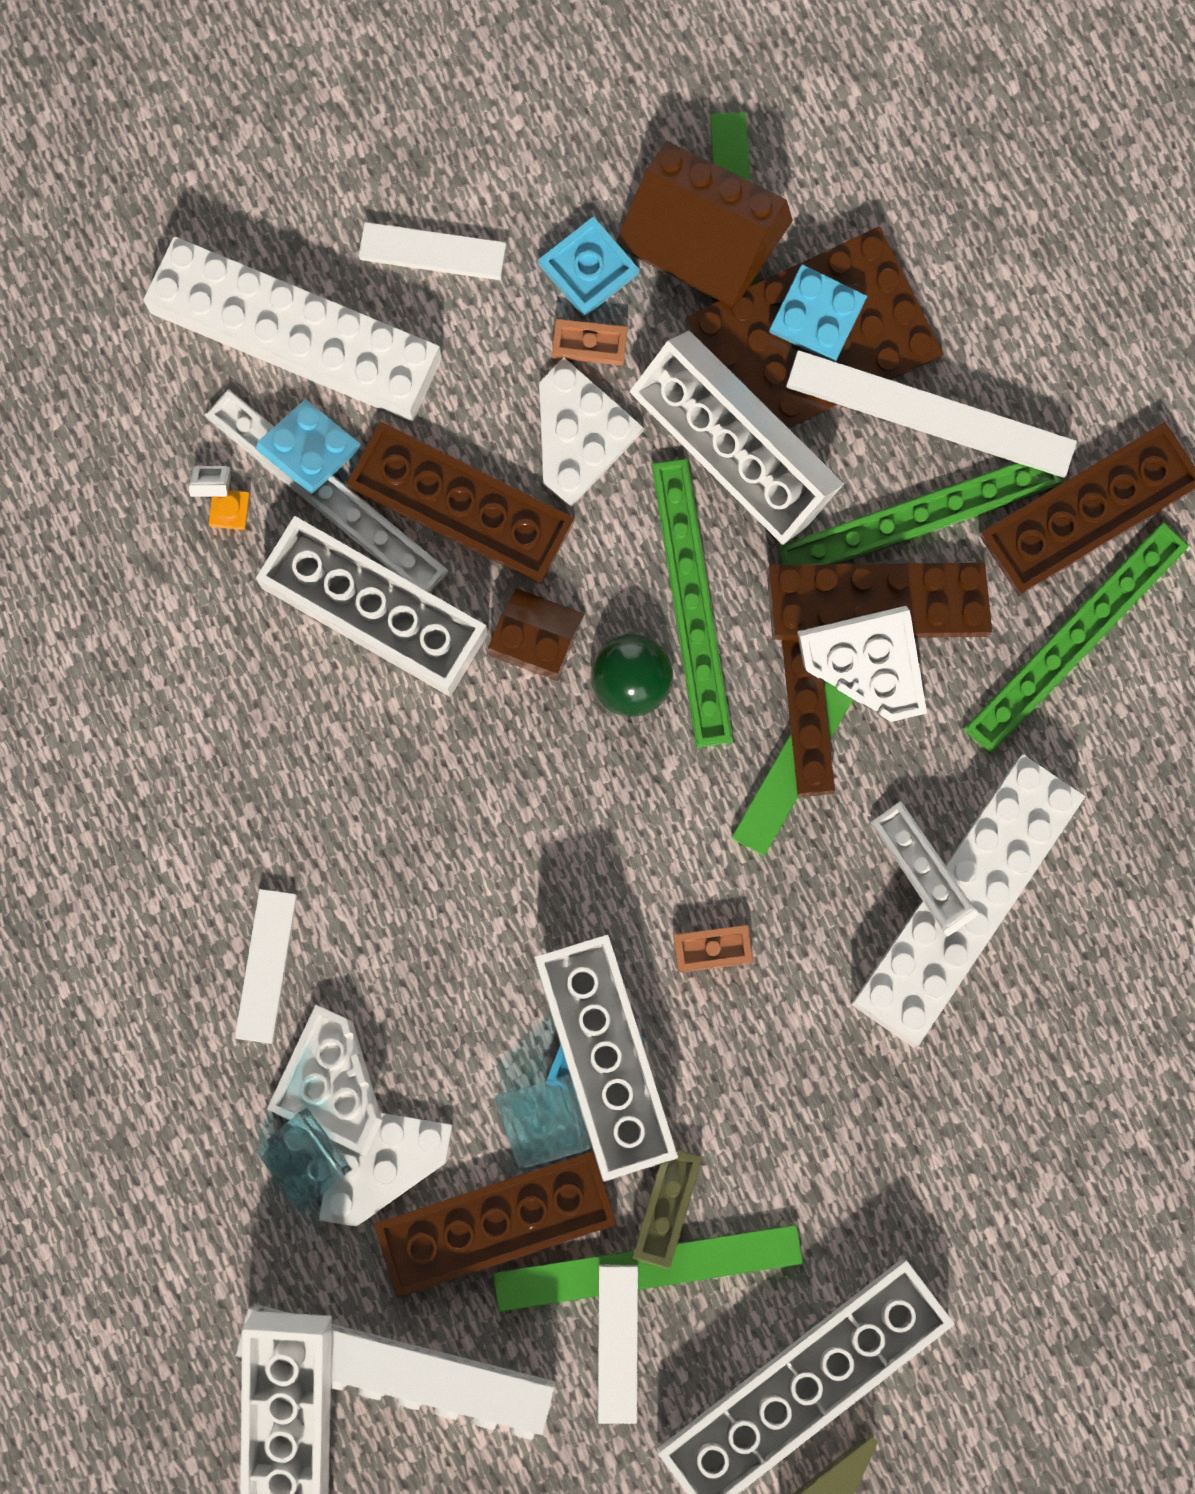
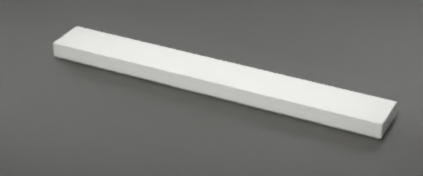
(931, 414)
(333, 500)

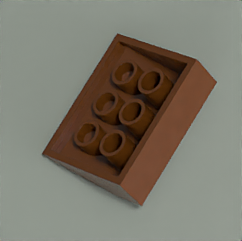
(703, 224)

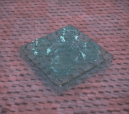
(543, 1122)
(303, 1159)

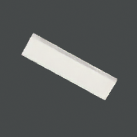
(432, 251)
(924, 868)
(266, 966)
(617, 1344)

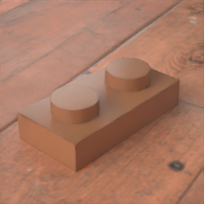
(589, 342)
(713, 949)

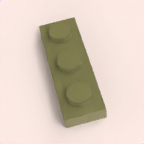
(667, 1210)

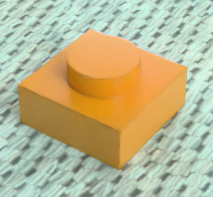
(230, 510)

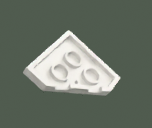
(579, 432)
(869, 661)
(330, 1081)
(397, 1160)

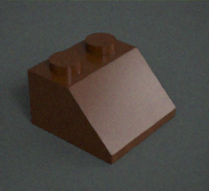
(535, 634)

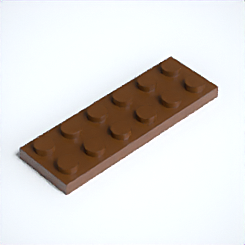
(460, 502)
(1091, 509)
(940, 596)
(494, 1224)

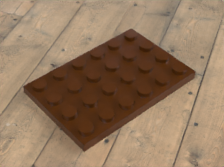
(884, 341)

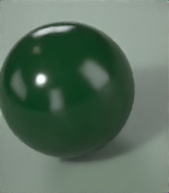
(631, 675)

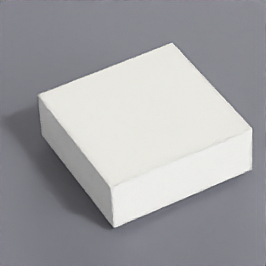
(210, 481)

